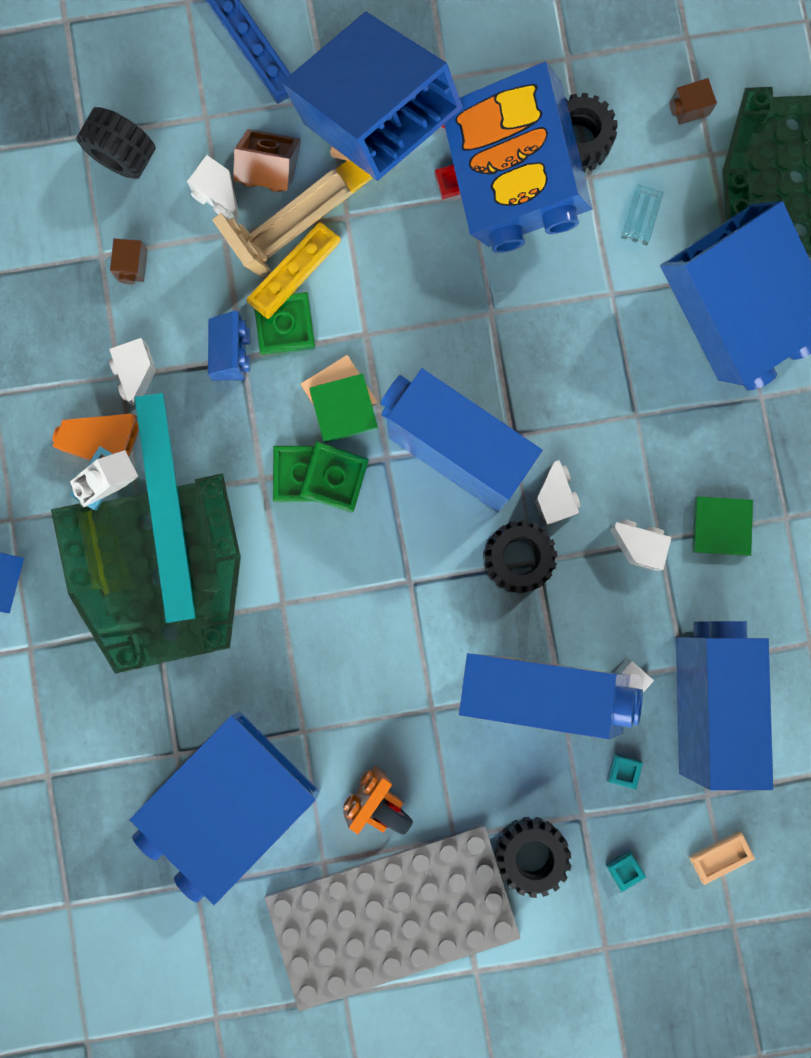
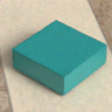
(625, 771)
(625, 871)

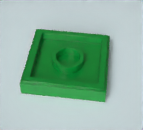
(287, 328)
(343, 408)
(289, 472)
(334, 477)
(723, 526)

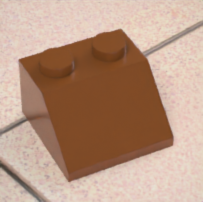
(266, 160)

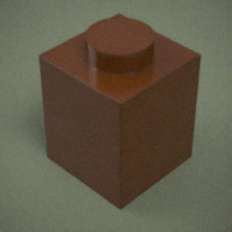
(693, 101)
(128, 260)

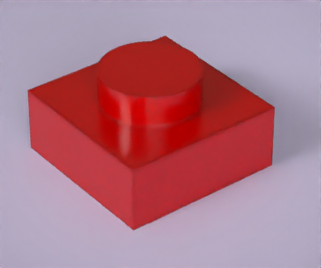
(447, 182)

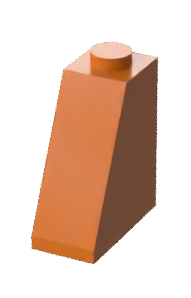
(85, 435)

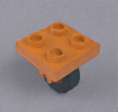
(375, 805)

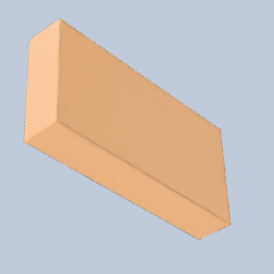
(721, 857)

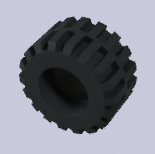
(597, 118)
(116, 142)
(543, 549)
(544, 878)

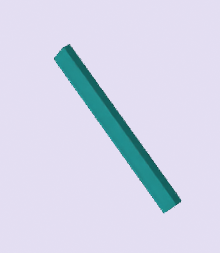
(165, 507)

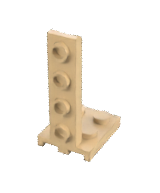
(285, 225)

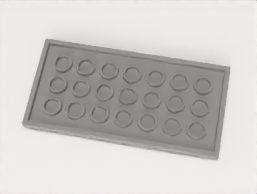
(391, 917)

